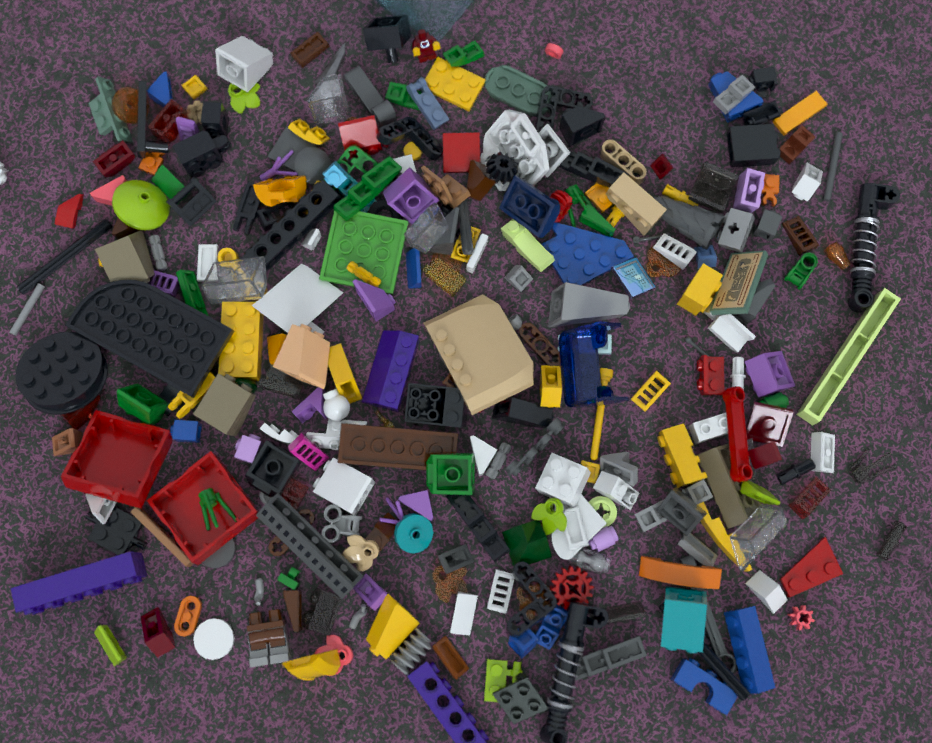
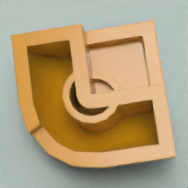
(280, 190)

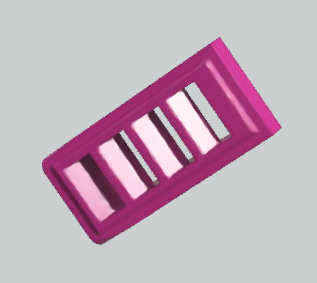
(298, 443)

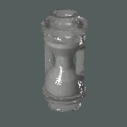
(598, 561)

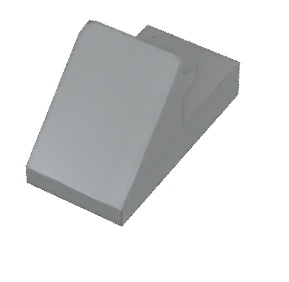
(619, 465)

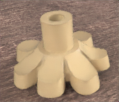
(195, 111)

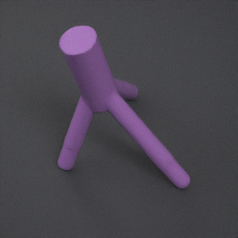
(274, 170)
(398, 512)

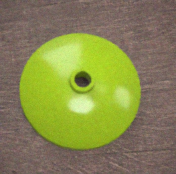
(140, 212)

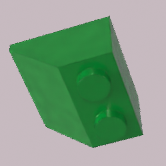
(142, 403)

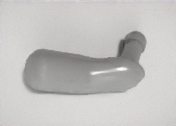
(259, 591)
(357, 616)

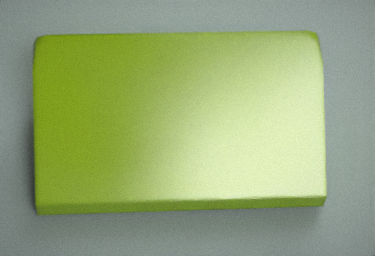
(758, 493)
(110, 644)

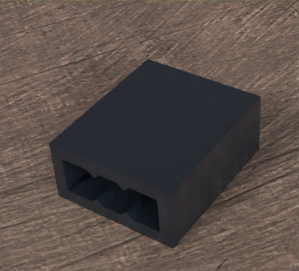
(752, 145)

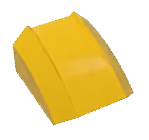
(314, 665)

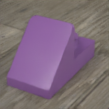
(310, 405)
(370, 592)

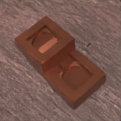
(796, 144)

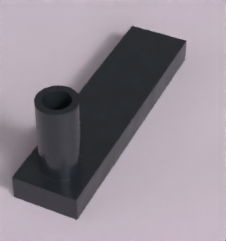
(143, 145)

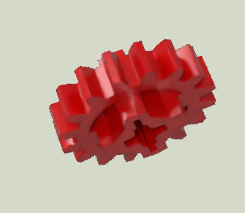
(577, 581)

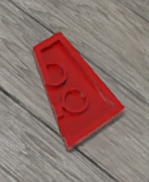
(813, 569)

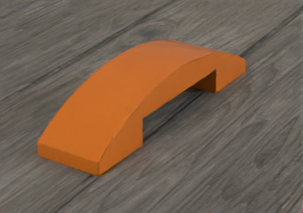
(680, 574)

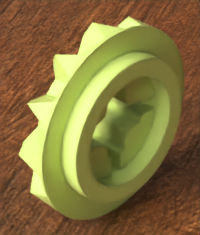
(608, 506)

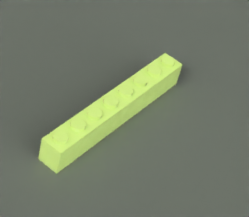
(848, 357)

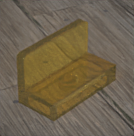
(444, 276)

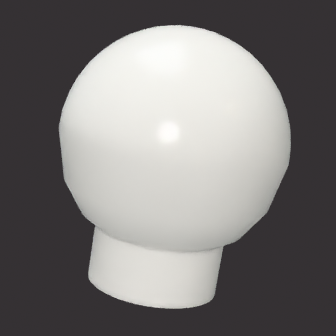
(335, 405)

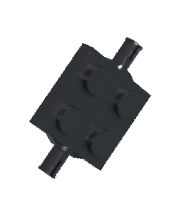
(118, 533)

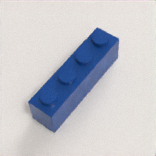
(749, 649)

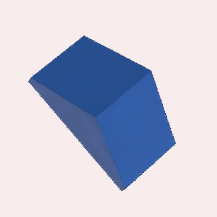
(161, 90)

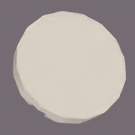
(214, 639)

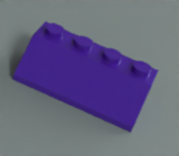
(391, 370)

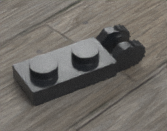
(247, 209)

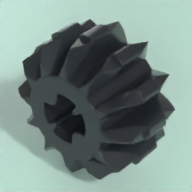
(501, 168)

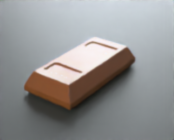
(450, 657)

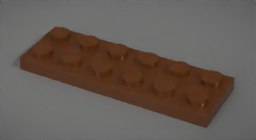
(392, 446)

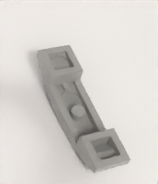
(651, 517)

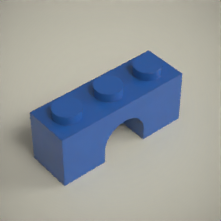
(720, 694)

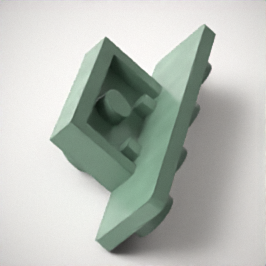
(104, 115)

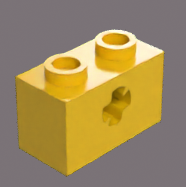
(550, 386)

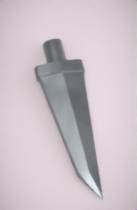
(333, 65)

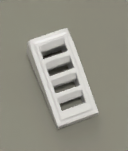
(682, 248)
(503, 609)

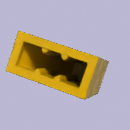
(343, 374)
(390, 627)

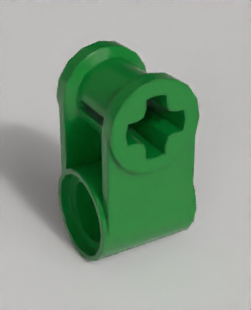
(800, 272)

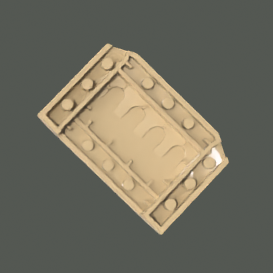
(481, 352)

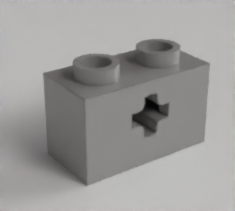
(737, 240)

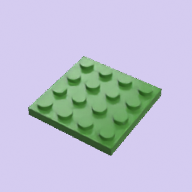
(370, 242)

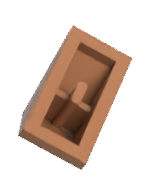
(66, 441)

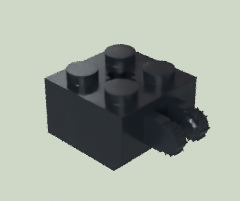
(201, 152)

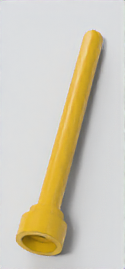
(606, 375)

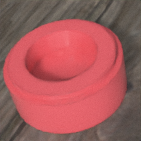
(554, 50)

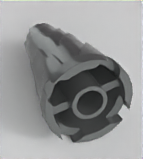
(691, 220)

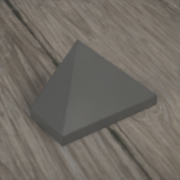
(455, 558)

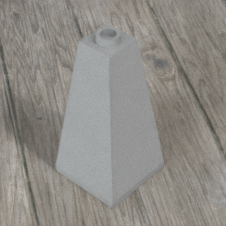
(584, 304)

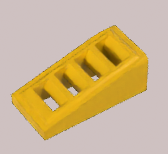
(664, 381)

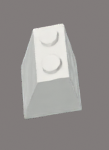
(243, 62)
(343, 486)

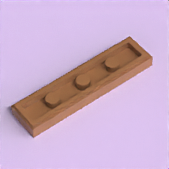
(162, 536)

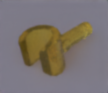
(387, 423)

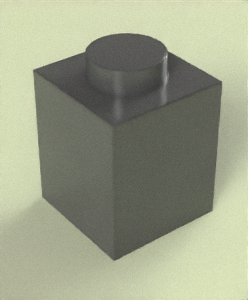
(767, 224)

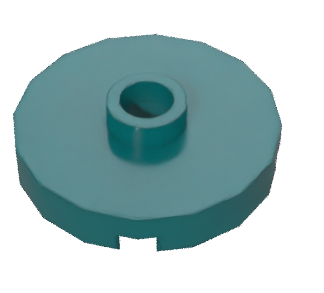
(405, 529)

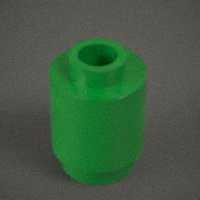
(776, 399)

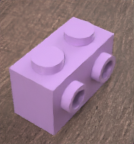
(749, 190)

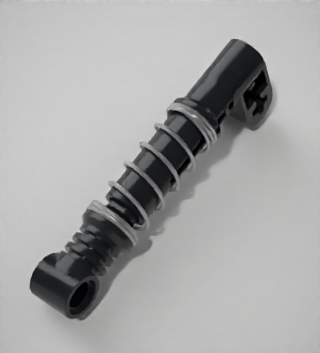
(865, 240)
(567, 665)

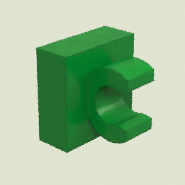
(290, 579)

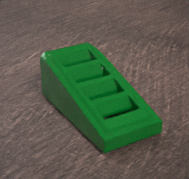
(595, 221)

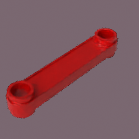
(740, 467)

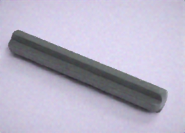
(465, 228)

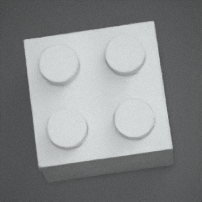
(563, 480)

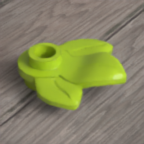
(243, 98)
(550, 518)

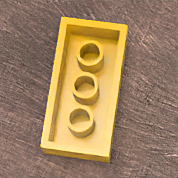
(243, 351)

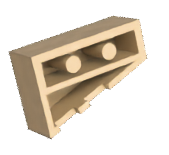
(635, 203)

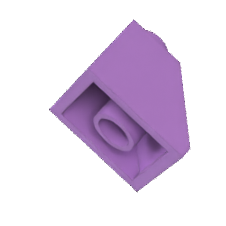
(410, 195)
(769, 373)

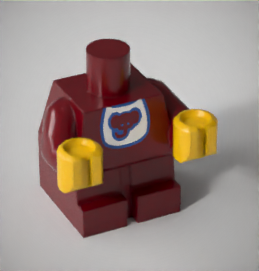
(425, 46)

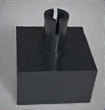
(387, 34)

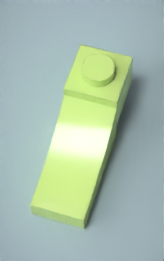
(527, 245)

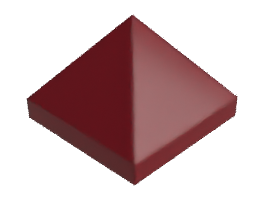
(661, 166)

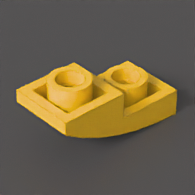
(314, 135)
(457, 251)

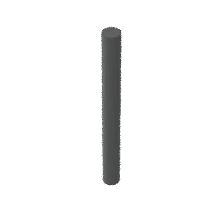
(832, 167)

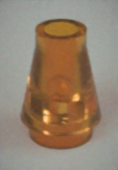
(837, 255)

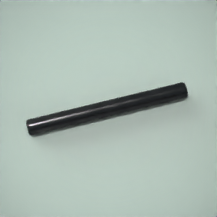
(63, 257)
(721, 669)

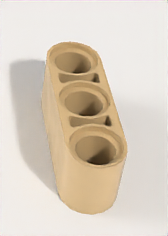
(621, 154)

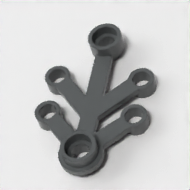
(515, 466)

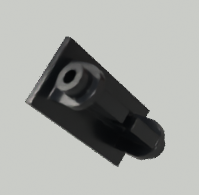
(762, 114)

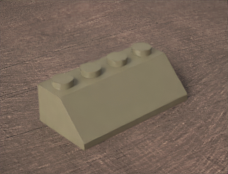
(732, 503)

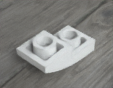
(285, 436)

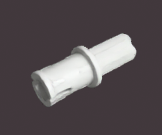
(738, 372)

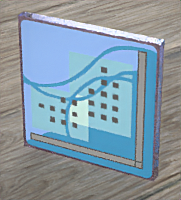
(633, 277)

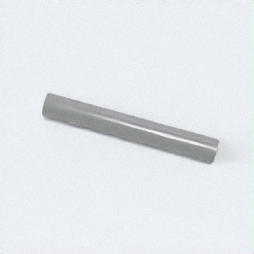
(27, 309)

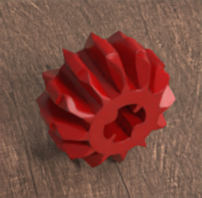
(565, 203)

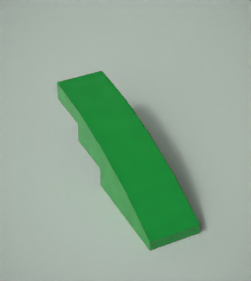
(366, 190)

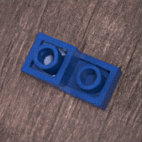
(550, 627)

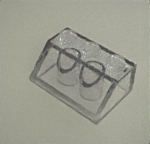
(329, 101)
(236, 280)
(757, 533)

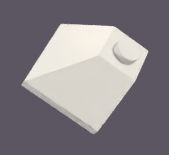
(556, 147)

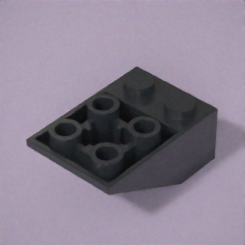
(435, 405)

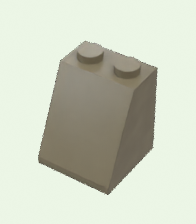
(127, 259)
(225, 404)

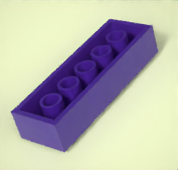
(79, 582)

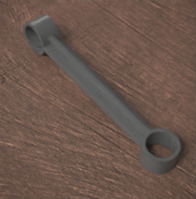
(710, 624)

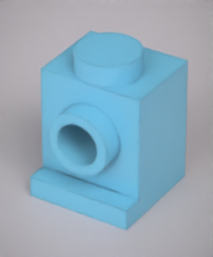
(335, 175)

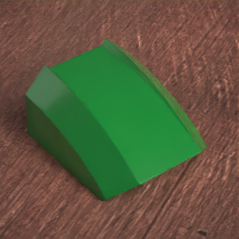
(451, 473)

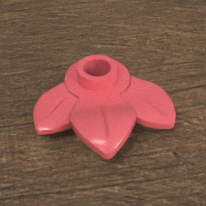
(335, 642)

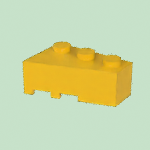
(680, 456)

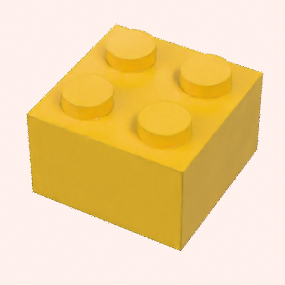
(701, 290)

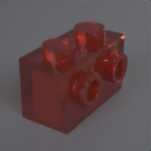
(164, 124)

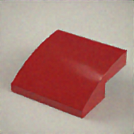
(459, 150)

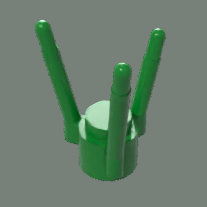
(577, 197)
(208, 501)

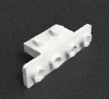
(330, 439)

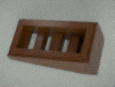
(800, 249)
(294, 606)

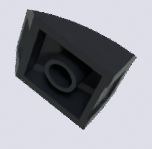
(272, 469)

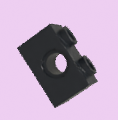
(214, 119)

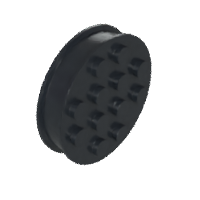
(61, 373)

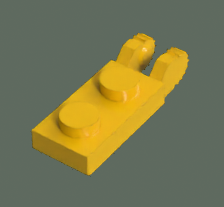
(191, 402)

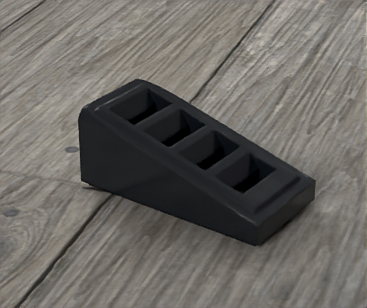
(266, 225)

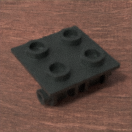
(520, 699)

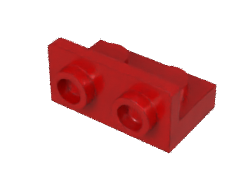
(711, 375)

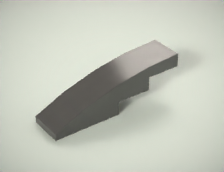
(610, 657)

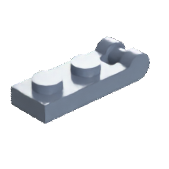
(427, 103)

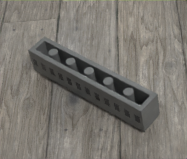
(309, 545)

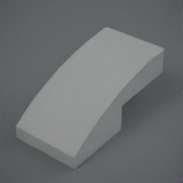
(734, 94)

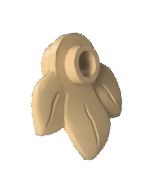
(358, 552)

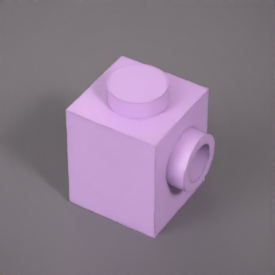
(248, 448)

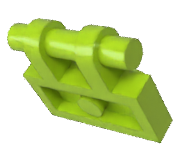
(496, 676)

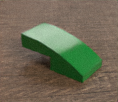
(461, 56)
(398, 94)

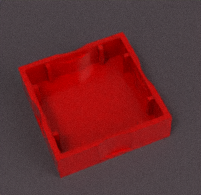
(117, 459)
(181, 512)

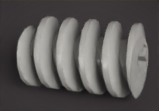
(411, 651)

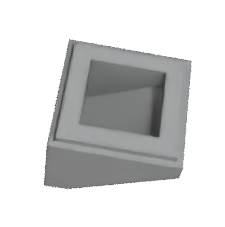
(518, 277)

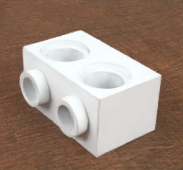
(709, 428)

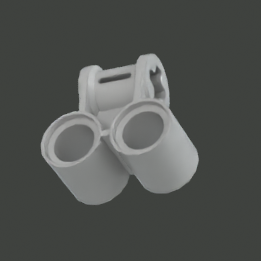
(341, 524)

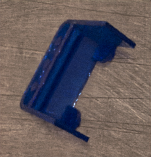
(581, 365)

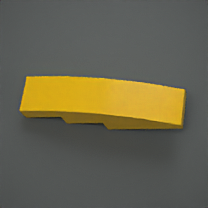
(719, 535)

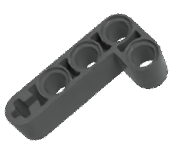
(369, 97)

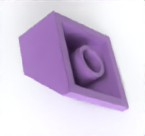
(375, 299)

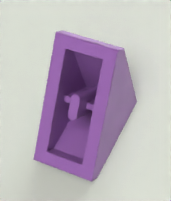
(419, 503)

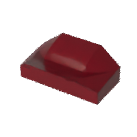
(114, 159)

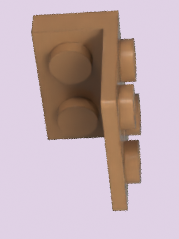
(446, 188)

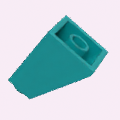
(684, 619)

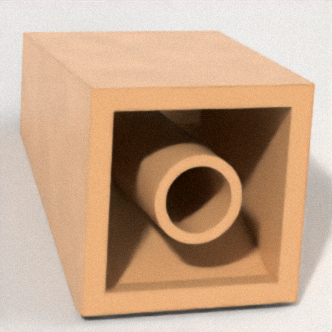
(304, 356)

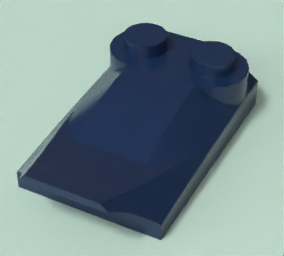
(530, 207)

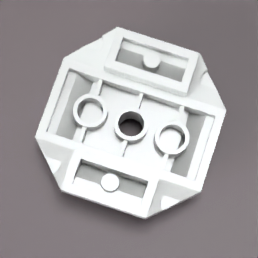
(519, 138)

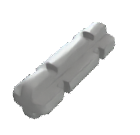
(158, 253)
(498, 460)

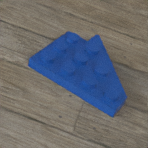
(584, 254)

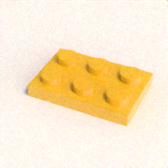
(454, 84)

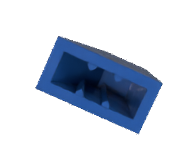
(720, 83)

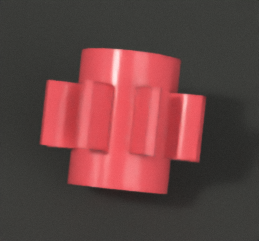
(795, 616)

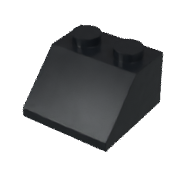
(580, 124)

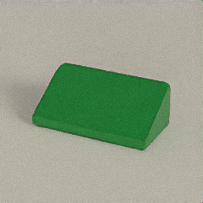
(167, 182)

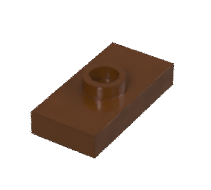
(309, 49)

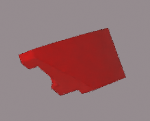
(68, 211)

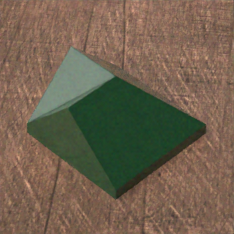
(527, 543)

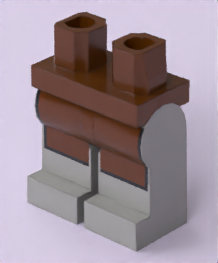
(268, 634)

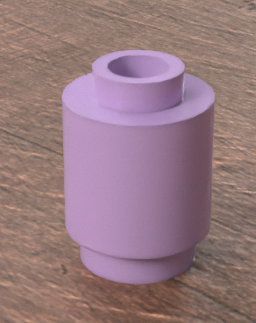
(603, 539)

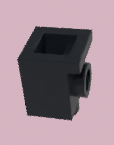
(764, 79)

